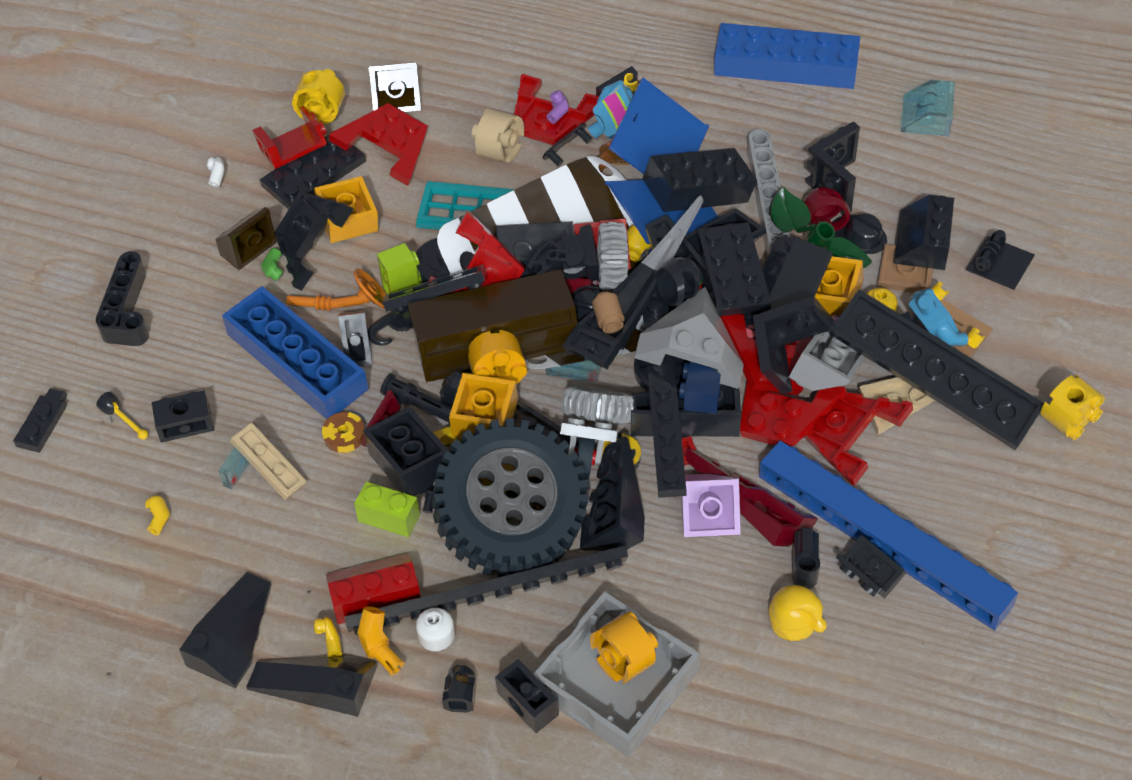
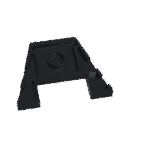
(300, 228)

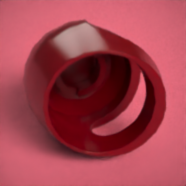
(826, 204)

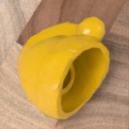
(796, 613)

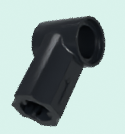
(806, 558)

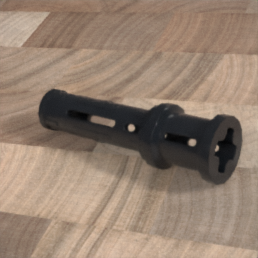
(408, 394)

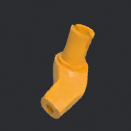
(375, 642)

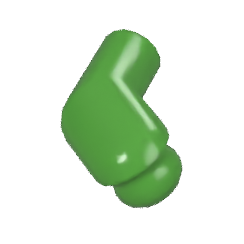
(269, 264)

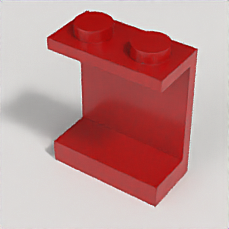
(293, 143)

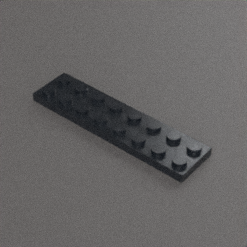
(937, 369)

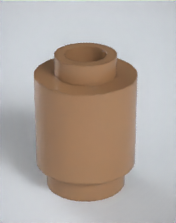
(608, 312)

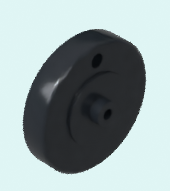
(432, 263)

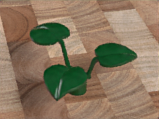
(792, 213)

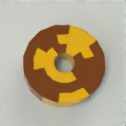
(343, 422)

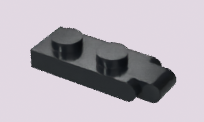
(41, 421)

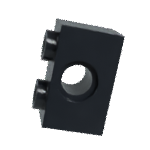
(182, 416)
(527, 696)

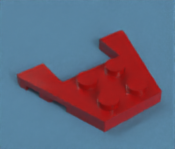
(535, 111)
(391, 131)
(497, 260)
(749, 355)
(779, 418)
(844, 424)

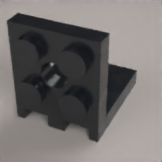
(831, 158)
(785, 326)

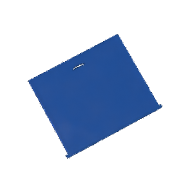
(657, 128)
(644, 209)

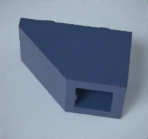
(701, 388)

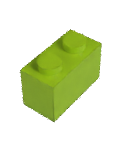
(398, 268)
(387, 509)

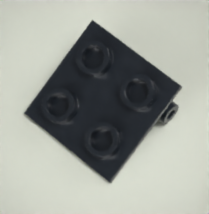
(1000, 261)

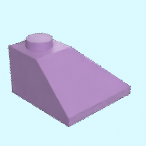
(711, 506)

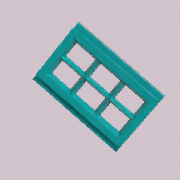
(454, 190)

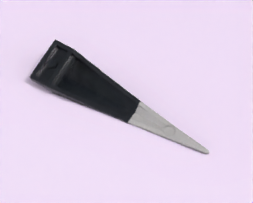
(634, 295)

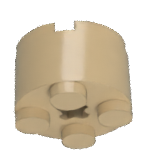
(498, 135)

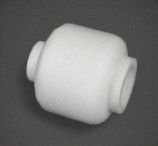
(435, 629)

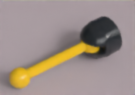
(110, 404)

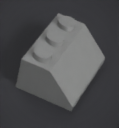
(826, 363)

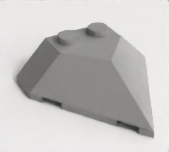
(693, 334)

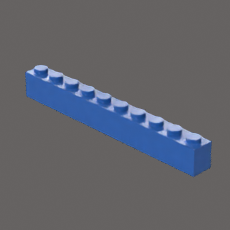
(913, 550)

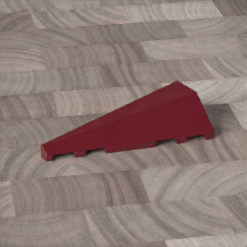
(758, 506)

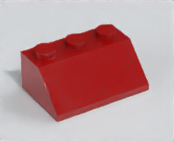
(372, 585)

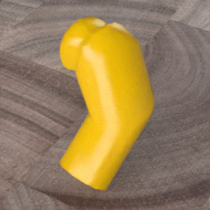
(160, 512)
(332, 637)

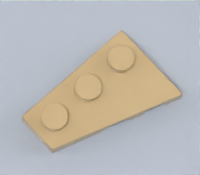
(896, 391)

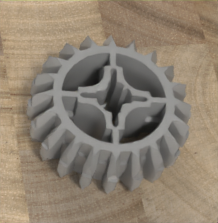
(612, 255)
(597, 404)

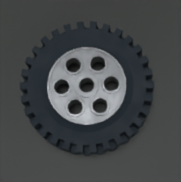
(487, 536)

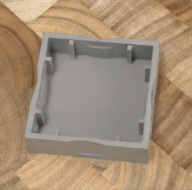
(608, 708)

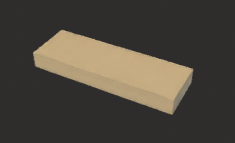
(268, 461)

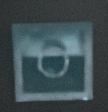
(929, 108)

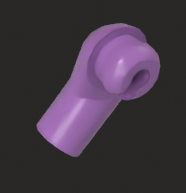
(560, 106)

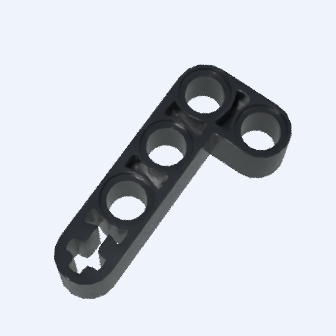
(116, 316)

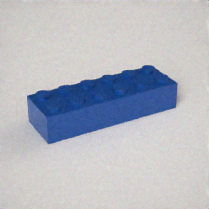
(787, 55)
(295, 352)

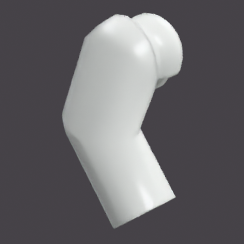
(216, 166)

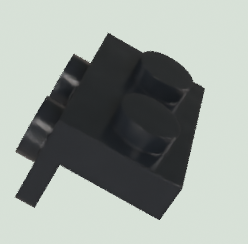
(872, 567)

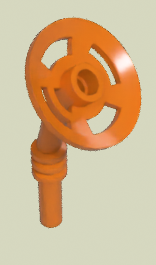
(369, 291)

